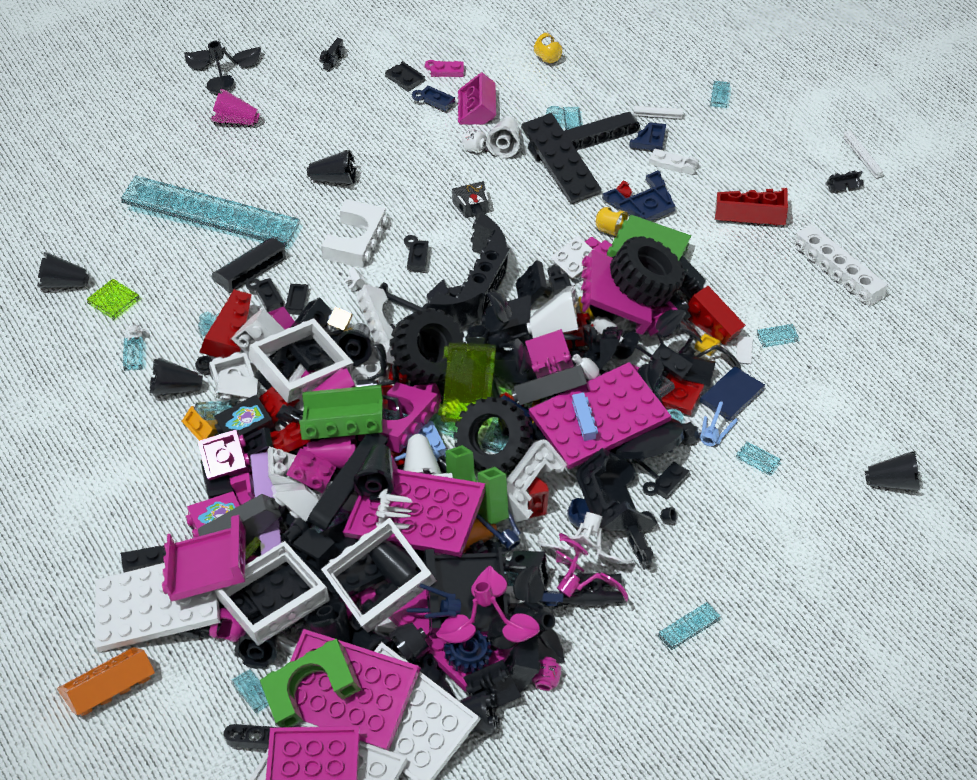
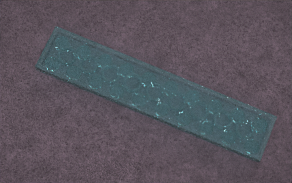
(209, 210)

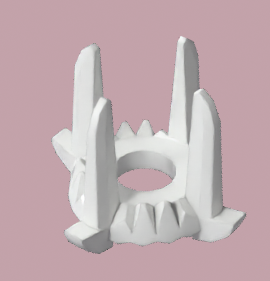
(384, 508)

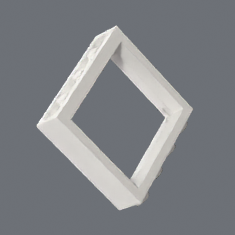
(295, 389)
(396, 599)
(288, 613)

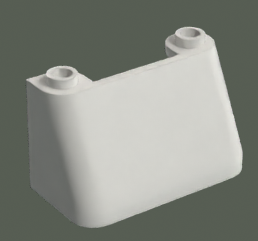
(556, 314)
(537, 460)

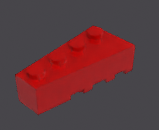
(753, 206)
(228, 322)

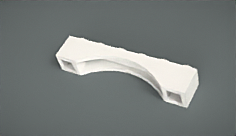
(372, 303)

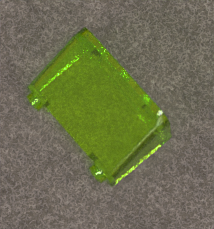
(467, 378)

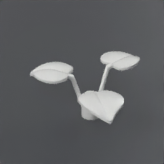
(590, 526)

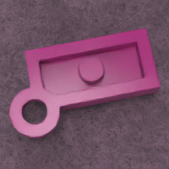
(445, 68)

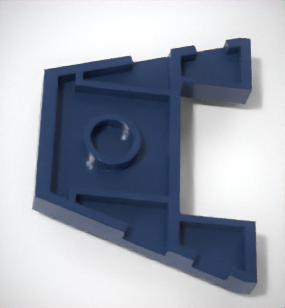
(647, 204)

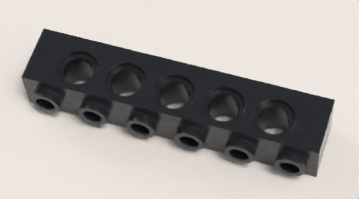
(283, 358)

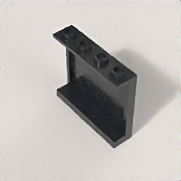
(456, 577)

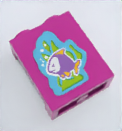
(208, 510)

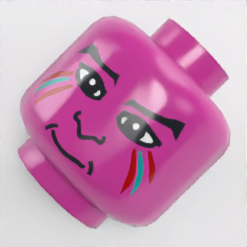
(548, 675)

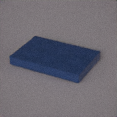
(735, 391)

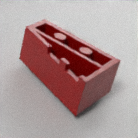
(714, 316)

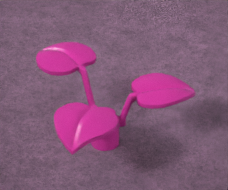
(570, 581)
(485, 590)

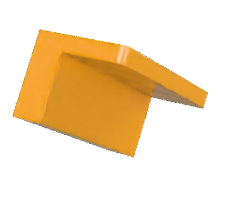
(200, 428)

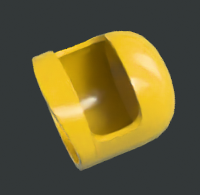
(549, 53)
(607, 220)

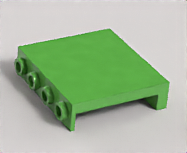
(637, 227)
(342, 412)

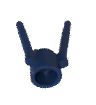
(508, 538)
(448, 607)

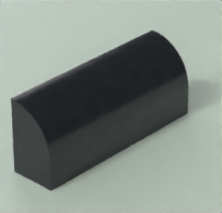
(250, 264)

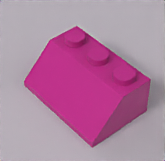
(477, 101)

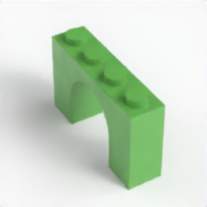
(495, 500)
(282, 684)

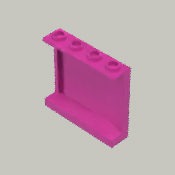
(602, 292)
(205, 562)

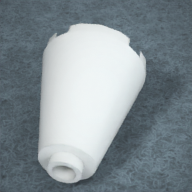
(504, 138)
(420, 456)

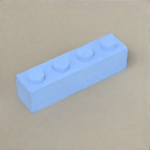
(584, 418)

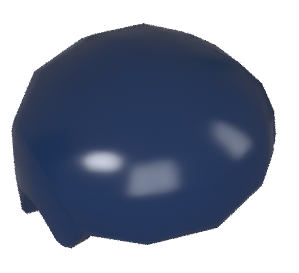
(577, 511)

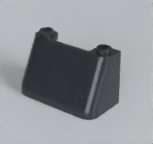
(605, 490)

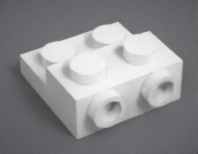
(236, 364)

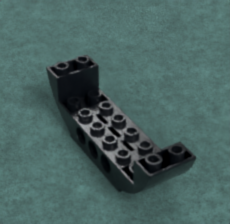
(485, 277)
(505, 359)

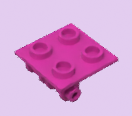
(549, 353)

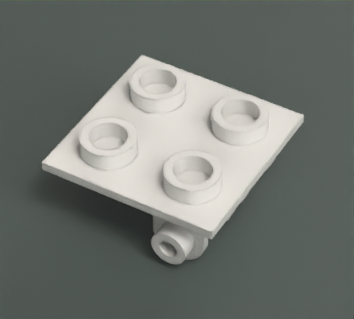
(571, 256)

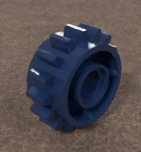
(469, 661)

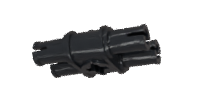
(598, 596)

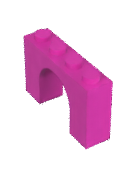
(419, 406)

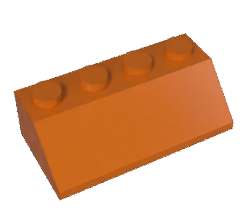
(106, 680)

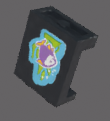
(245, 418)

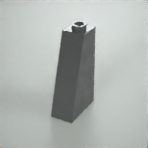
(549, 385)
(255, 515)

